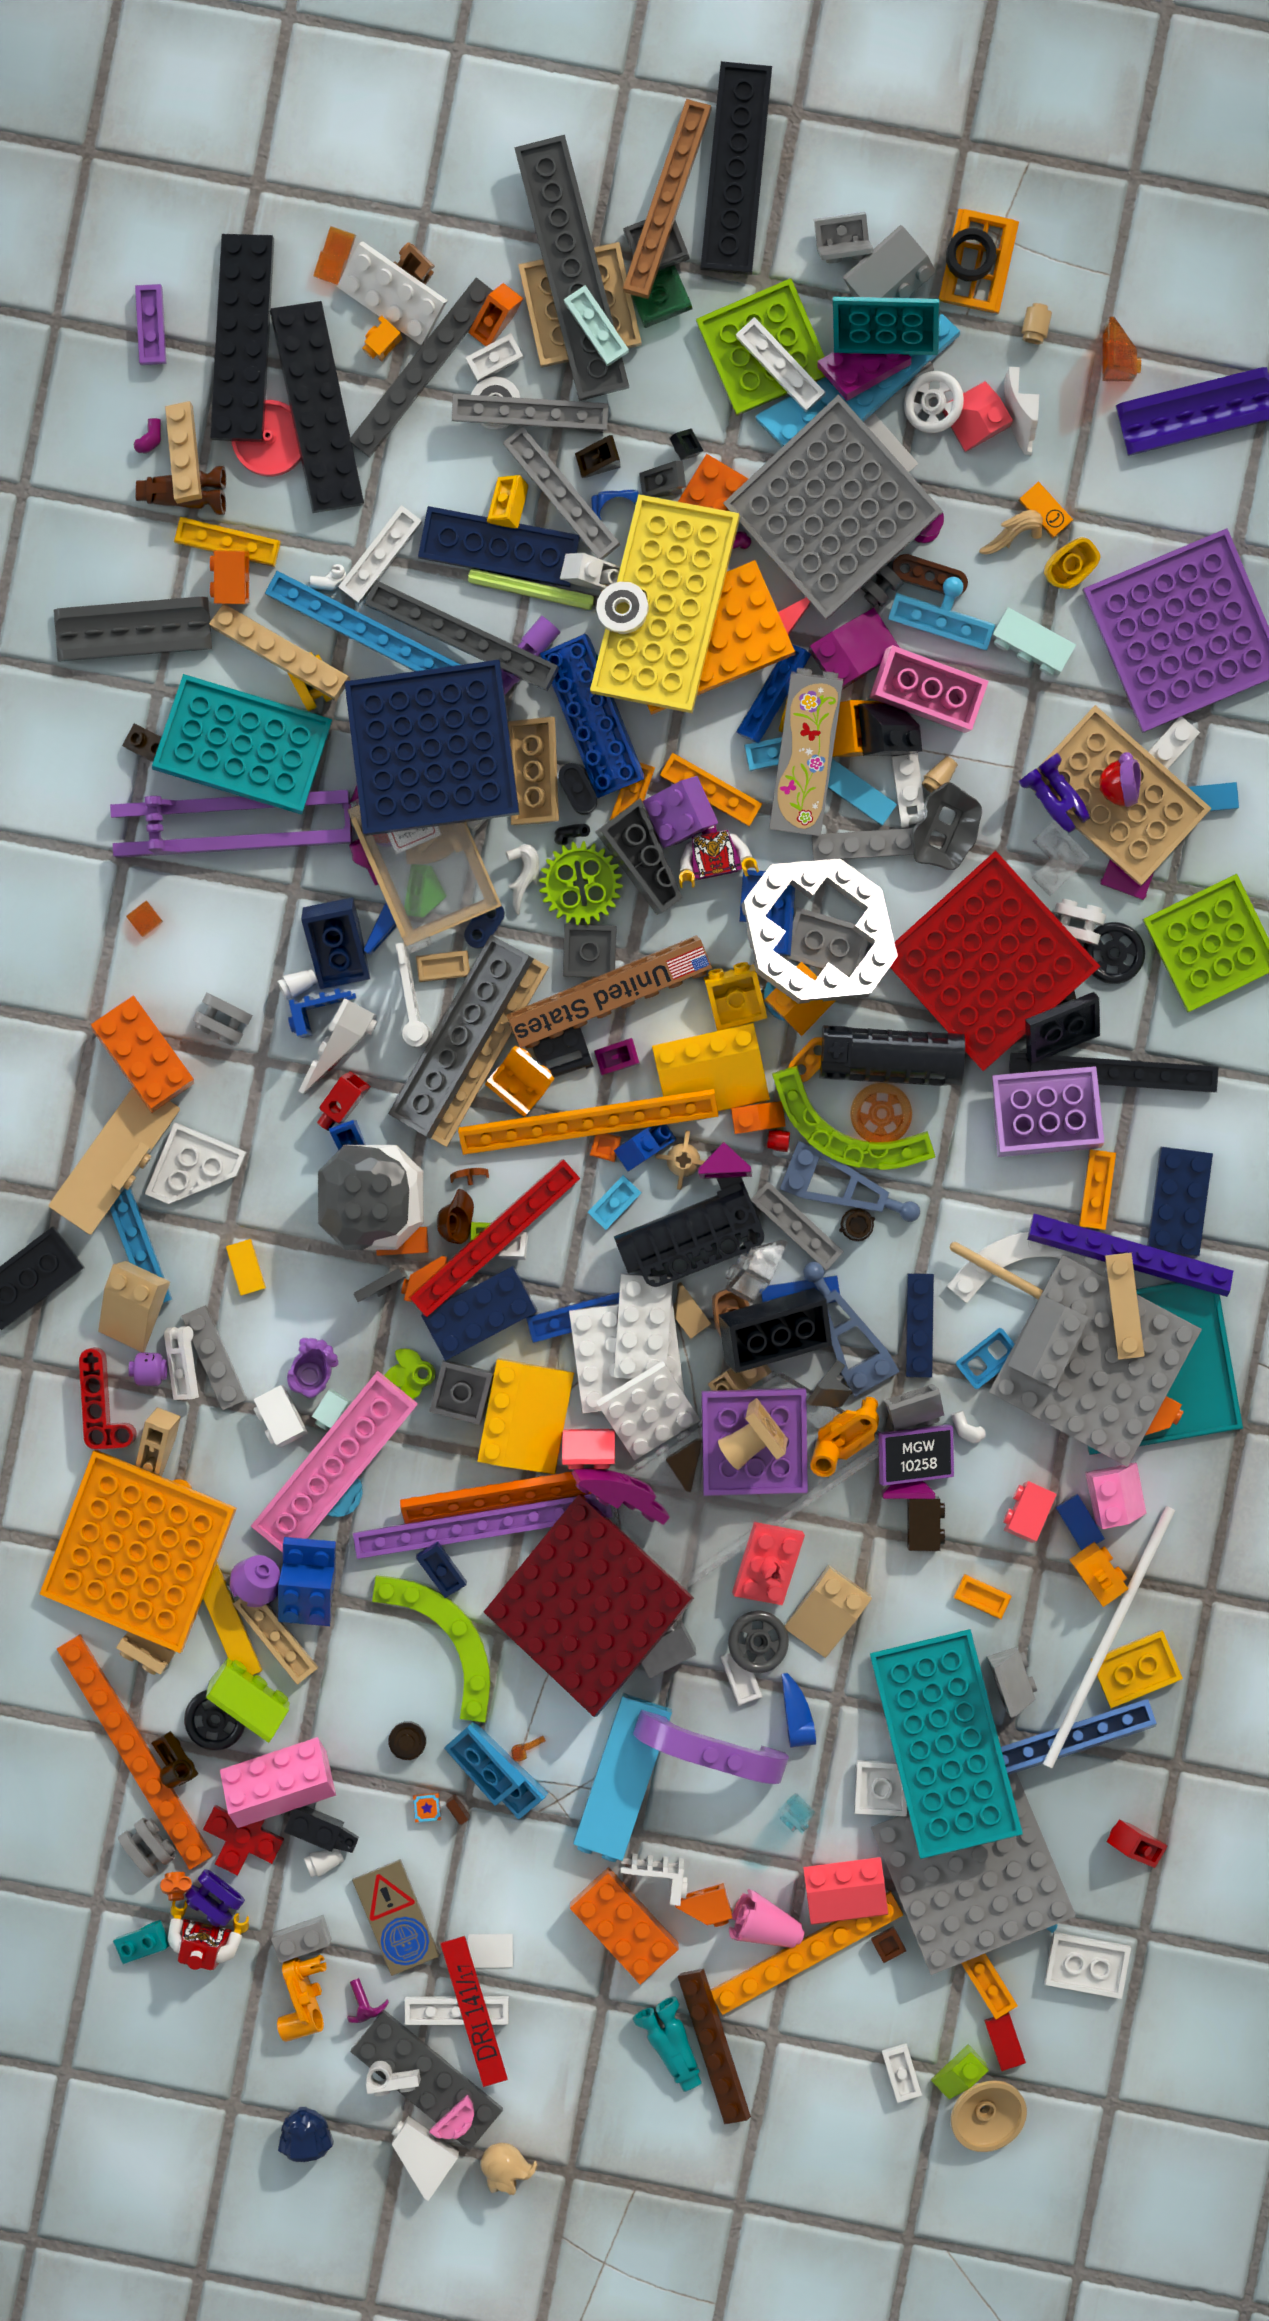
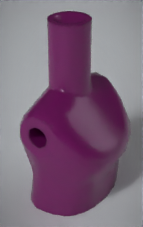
(360, 858)

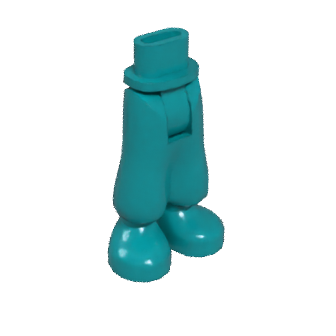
(670, 2042)

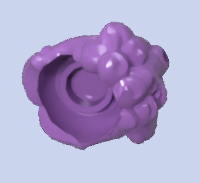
(311, 1367)

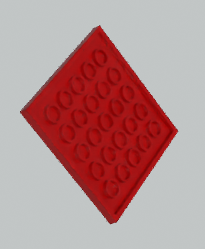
(990, 960)

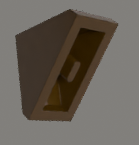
(598, 457)
(685, 1462)

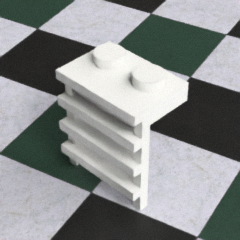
(669, 1870)

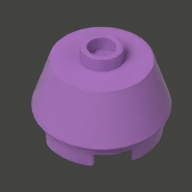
(255, 1580)

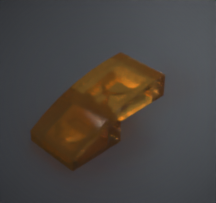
(334, 255)

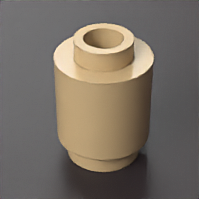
(1036, 323)

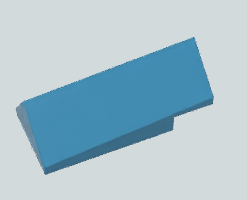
(495, 1771)

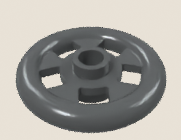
(779, 1646)

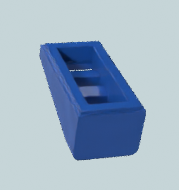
(382, 929)

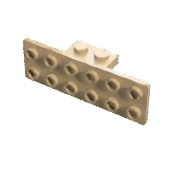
(112, 1162)

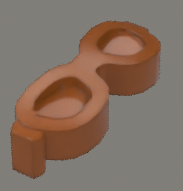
(469, 1172)

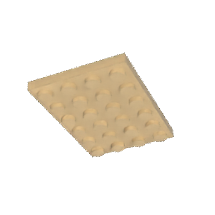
(1131, 836)

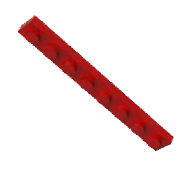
(494, 1238)

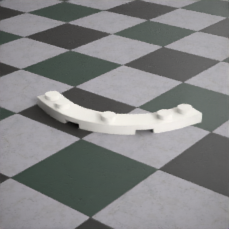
(1007, 1251)

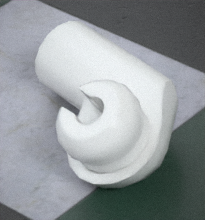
(966, 1431)

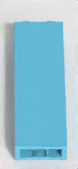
(618, 1784)

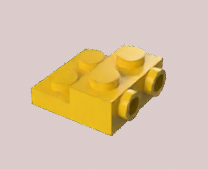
(735, 996)

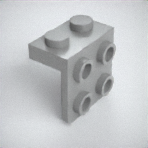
(842, 237)

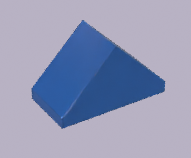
(347, 1134)

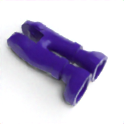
(1068, 795)

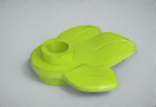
(406, 1372)

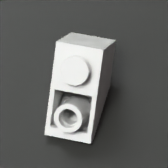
(588, 571)

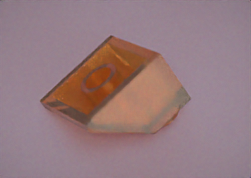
(1118, 354)

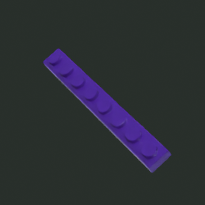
(1145, 1258)

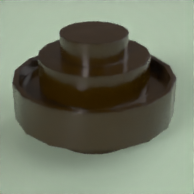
(407, 1740)

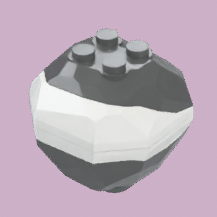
(370, 1197)

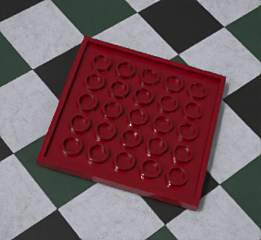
(588, 1605)

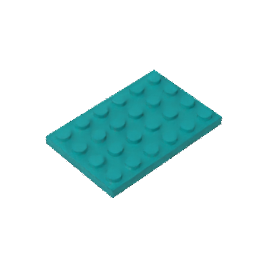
(242, 744)

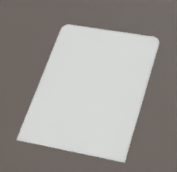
(491, 1950)

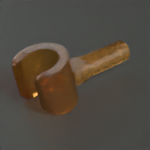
(519, 1750)

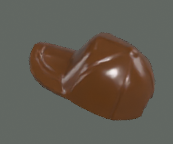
(456, 1218)

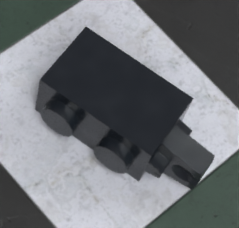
(320, 1830)

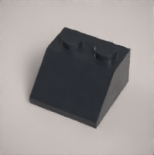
(888, 731)

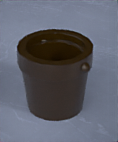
(857, 1224)

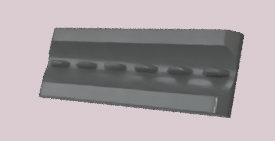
(132, 628)

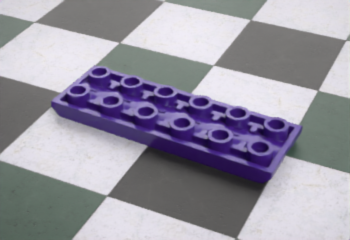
(1195, 411)

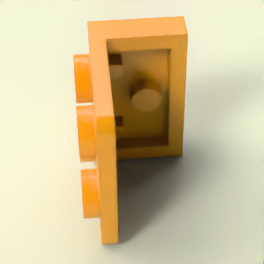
(520, 1080)

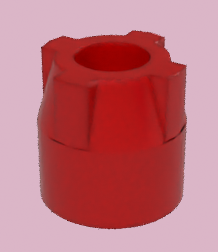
(778, 1140)

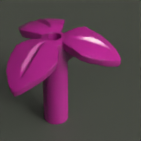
(364, 2010)

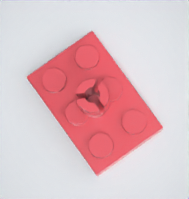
(768, 1563)

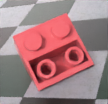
(588, 1447)

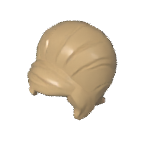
(503, 2166)

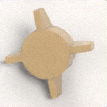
(682, 1160)

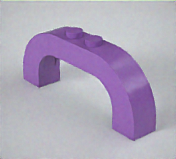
(661, 1734)

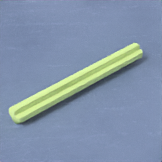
(531, 589)

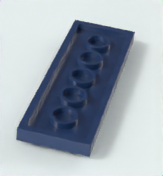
(515, 552)

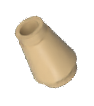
(939, 774)

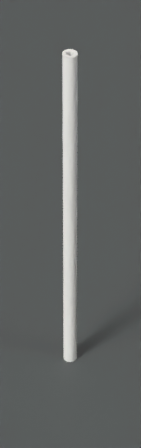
(1108, 1637)

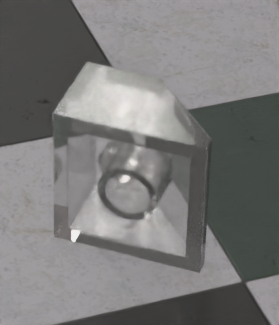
(754, 1270)

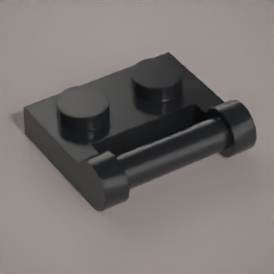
(569, 1042)

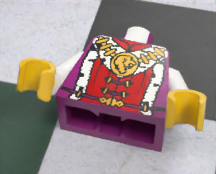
(714, 856)

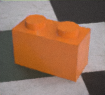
(230, 577)

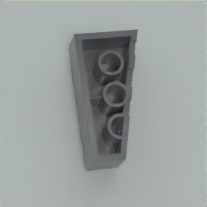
(640, 855)

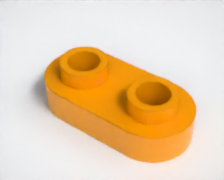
(808, 1059)

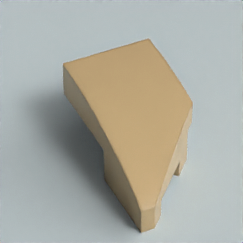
(689, 1313)

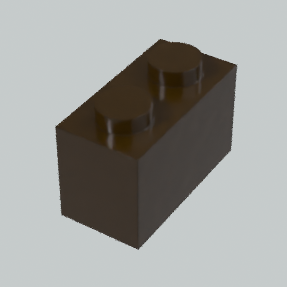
(924, 1524)

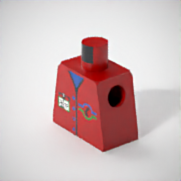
(347, 1092)

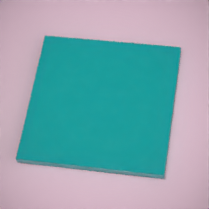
(1207, 1377)

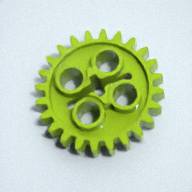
(557, 887)

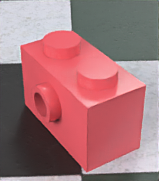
(1029, 1511)

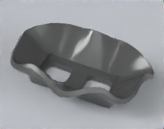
(959, 835)

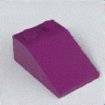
(853, 647)

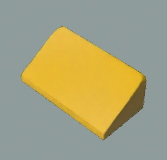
(508, 501)

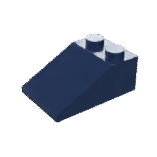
(335, 943)

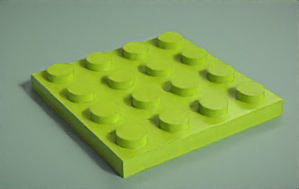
(785, 318)
(1210, 942)

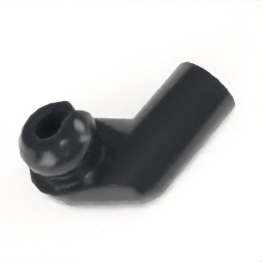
(570, 831)

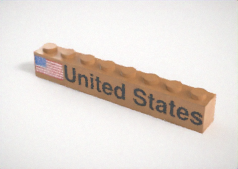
(609, 992)

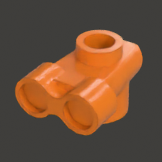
(175, 1885)

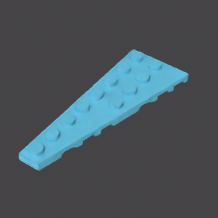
(788, 417)

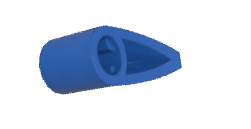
(798, 1715)

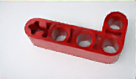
(100, 1398)

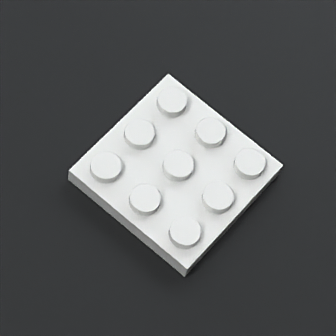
(648, 1410)

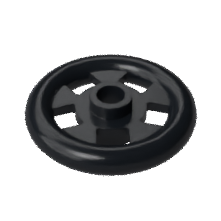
(1136, 949)
(198, 1734)

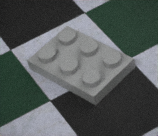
(824, 940)

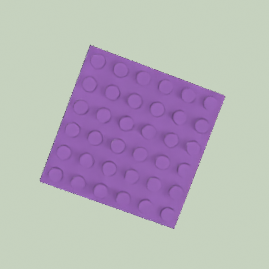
(1182, 629)

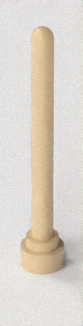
(996, 1270)

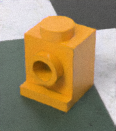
(381, 339)

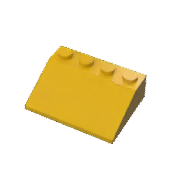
(717, 1061)
(525, 1416)

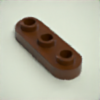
(920, 567)

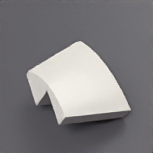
(1022, 409)

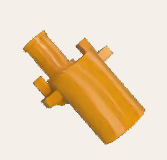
(844, 1437)
(308, 2016)

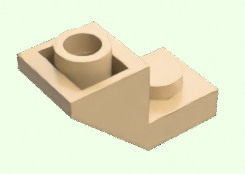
(738, 1381)

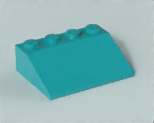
(886, 325)

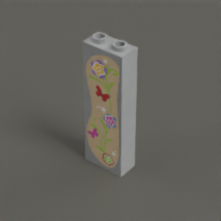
(806, 752)

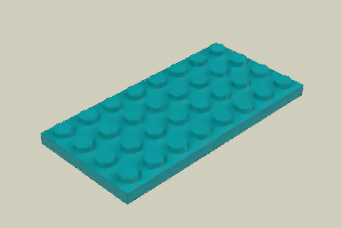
(946, 1744)

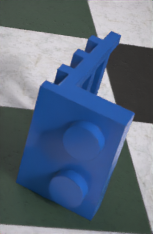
(299, 1021)

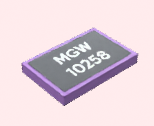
(916, 1455)

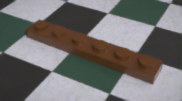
(714, 2046)

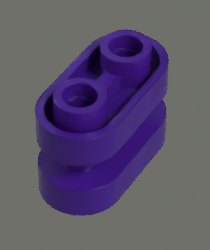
(216, 1912)

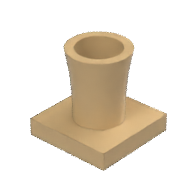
(754, 1437)

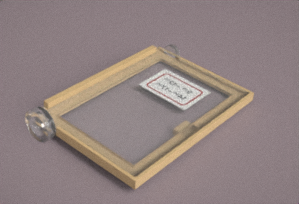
(428, 877)

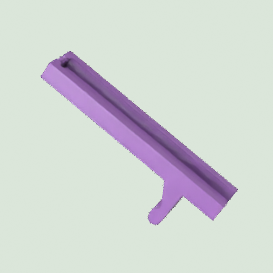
(156, 807)

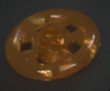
(869, 1095)

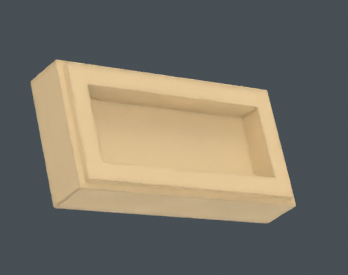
(443, 966)

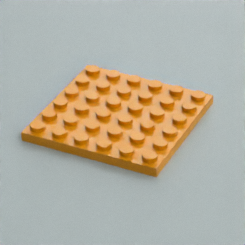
(138, 1551)

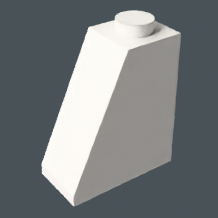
(423, 2155)

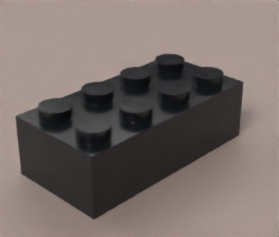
(775, 1330)

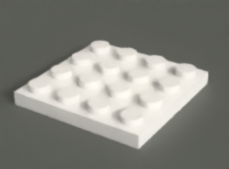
(594, 1347)

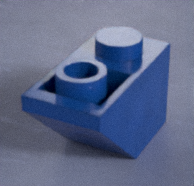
(644, 1145)

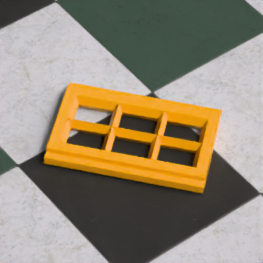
(1001, 267)

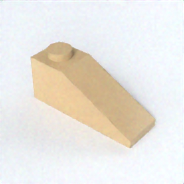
(157, 1441)

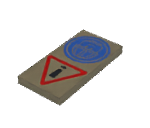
(396, 1917)

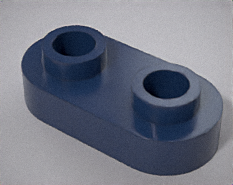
(486, 925)

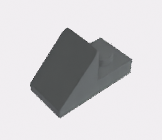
(663, 480)
(830, 1390)

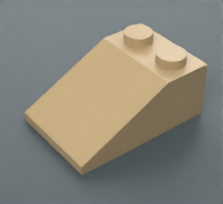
(131, 1304)
(828, 1611)

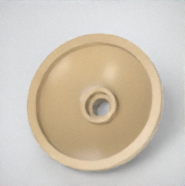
(992, 2125)

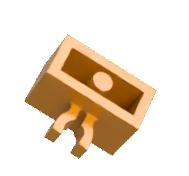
(1099, 1573)

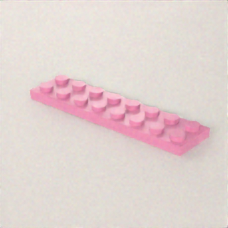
(335, 1462)

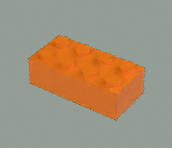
(142, 1054)
(624, 1925)

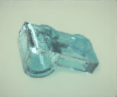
(796, 1813)

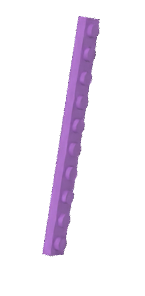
(465, 1527)

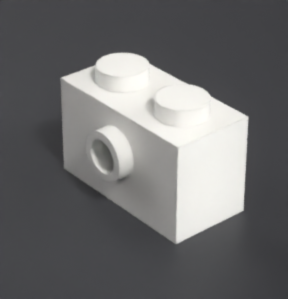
(280, 1416)

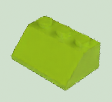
(248, 1699)

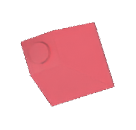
(981, 417)

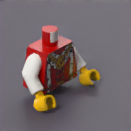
(203, 1944)

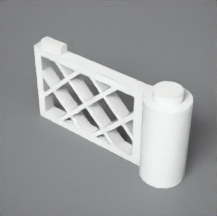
(414, 1032)

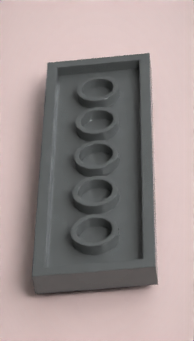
(440, 2082)

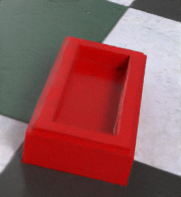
(1005, 2042)

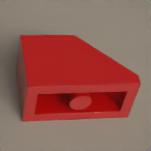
(1136, 1843)

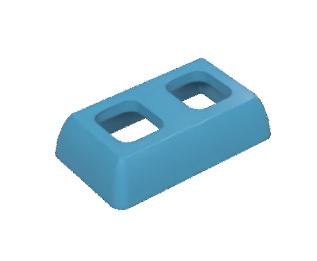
(981, 1350)

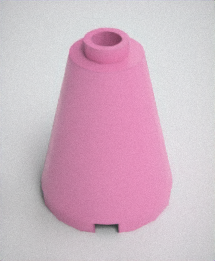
(764, 1923)

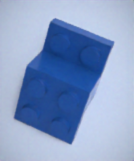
(307, 1581)

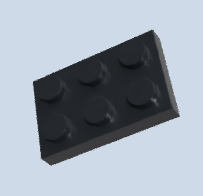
(1062, 1027)

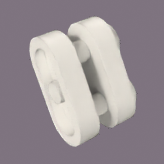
(1091, 916)

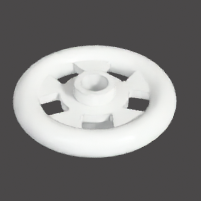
(953, 408)

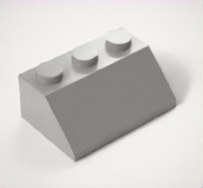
(892, 270)
(1048, 1341)

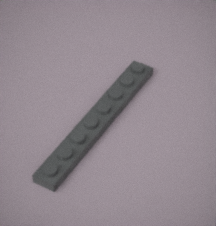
(420, 369)
(461, 635)

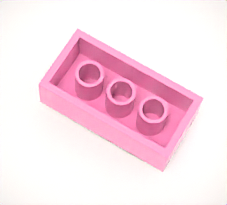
(928, 689)
(277, 1782)

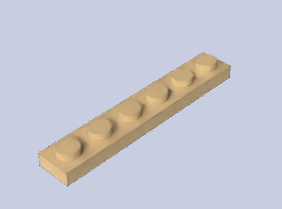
(279, 651)

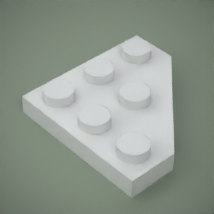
(192, 1165)

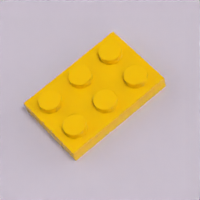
(1138, 1669)

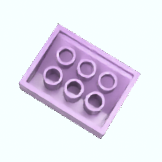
(1047, 1111)

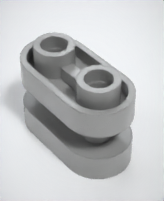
(229, 1032)
(148, 1832)

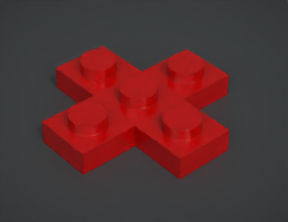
(241, 1840)

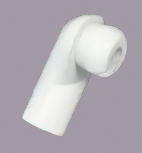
(330, 581)

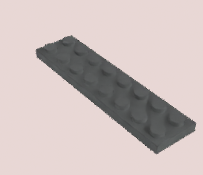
(460, 1036)

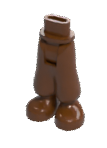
(160, 491)

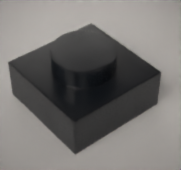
(686, 444)

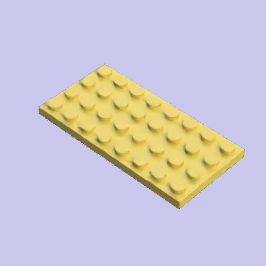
(681, 564)

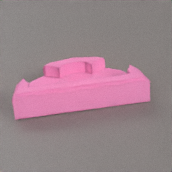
(456, 2121)

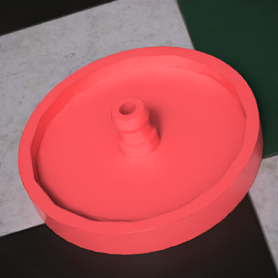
(279, 447)

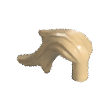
(1023, 521)

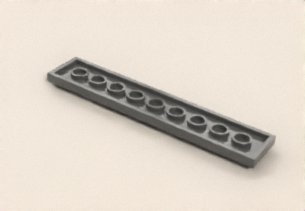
(567, 257)

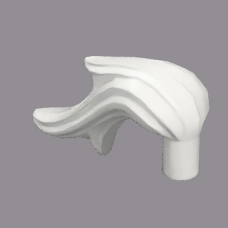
(529, 872)

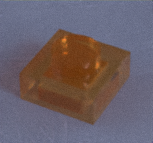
(144, 918)

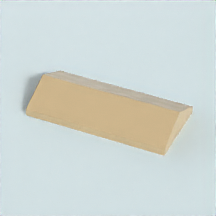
(535, 770)

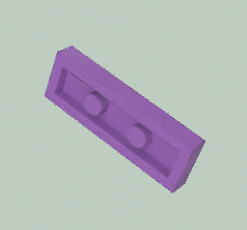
(150, 324)

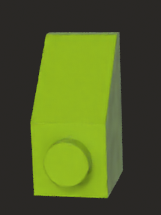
(960, 2073)

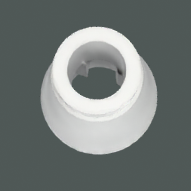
(296, 983)
(323, 1861)

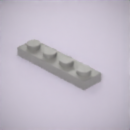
(863, 844)
(796, 1225)
(214, 1358)

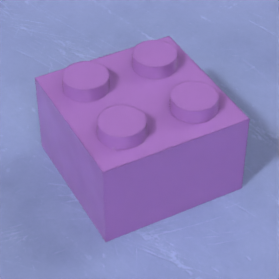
(680, 812)

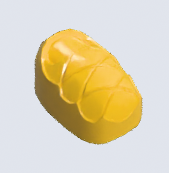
(1072, 563)

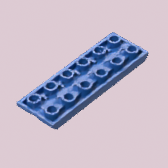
(593, 718)

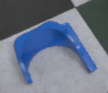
(599, 500)

